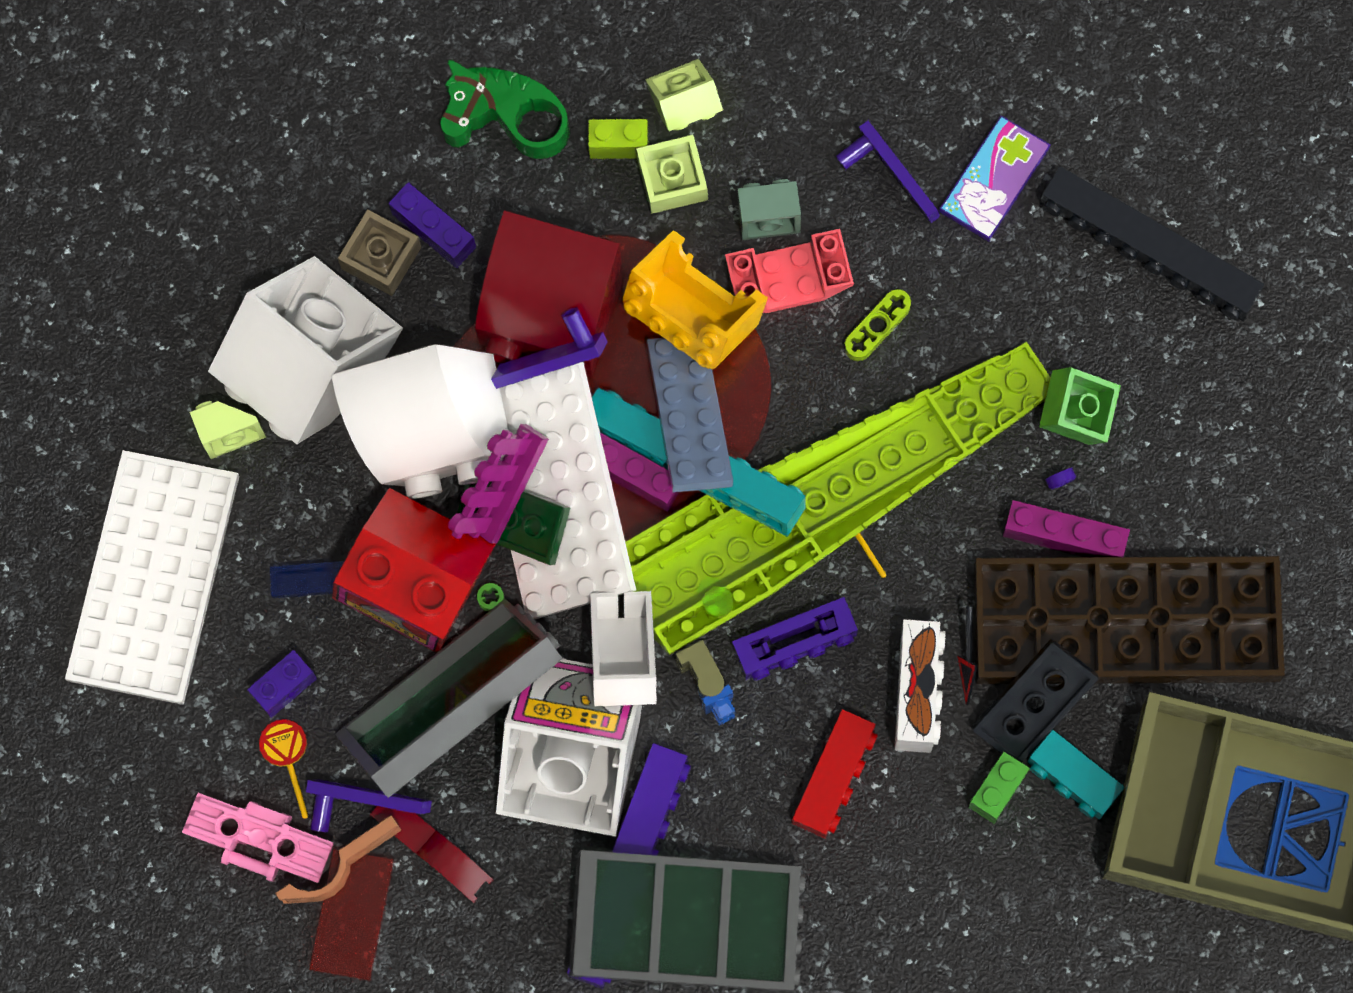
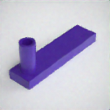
(872, 140)
(582, 349)
(328, 790)

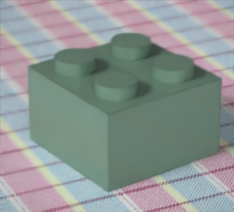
(769, 209)

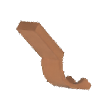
(348, 855)

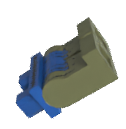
(709, 680)

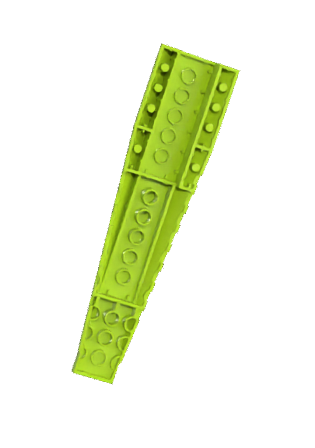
(846, 488)

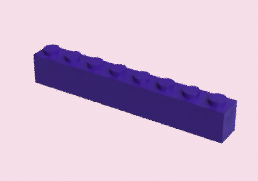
(649, 810)

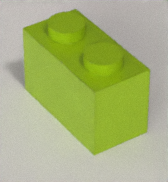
(617, 138)

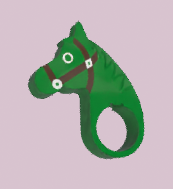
(502, 96)

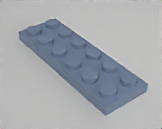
(689, 419)

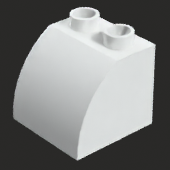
(293, 340)
(422, 416)

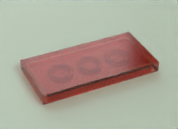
(353, 919)

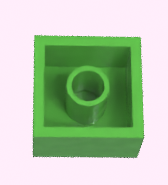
(1079, 406)

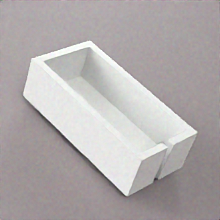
(623, 649)

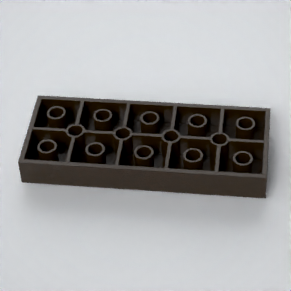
(1132, 617)

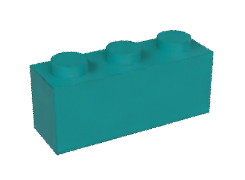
(1075, 775)

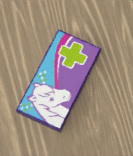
(994, 178)

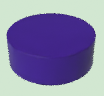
(1060, 479)

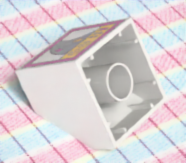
(565, 755)

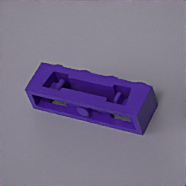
(788, 656)

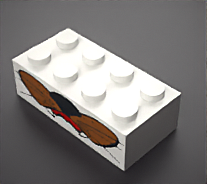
(917, 686)

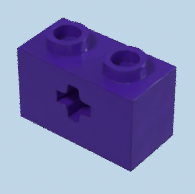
(282, 683)

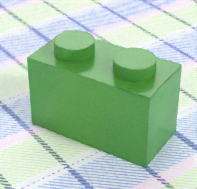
(998, 787)

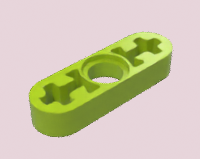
(886, 304)

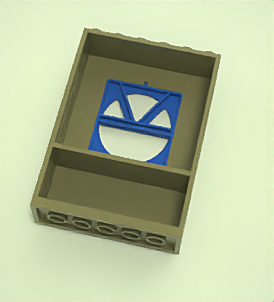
(1177, 801)

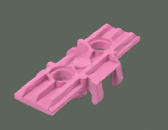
(260, 829)

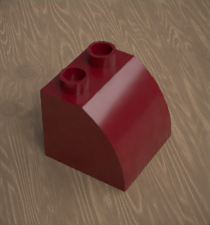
(538, 276)

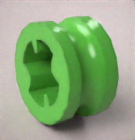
(488, 588)

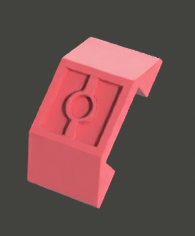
(794, 273)

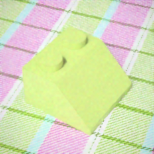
(684, 95)
(225, 428)

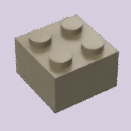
(379, 252)

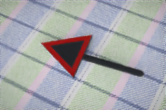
(967, 668)

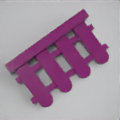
(508, 483)

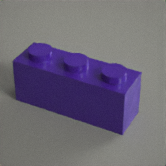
(432, 225)

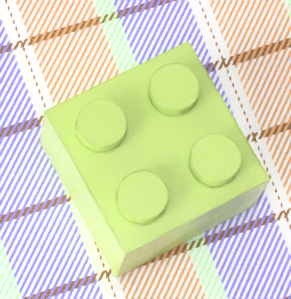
(672, 174)

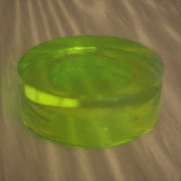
(718, 602)

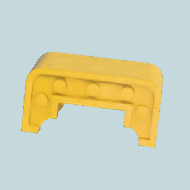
(688, 305)

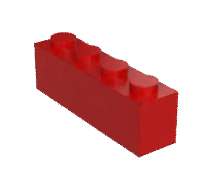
(834, 773)

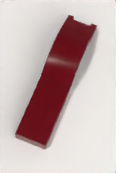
(436, 851)

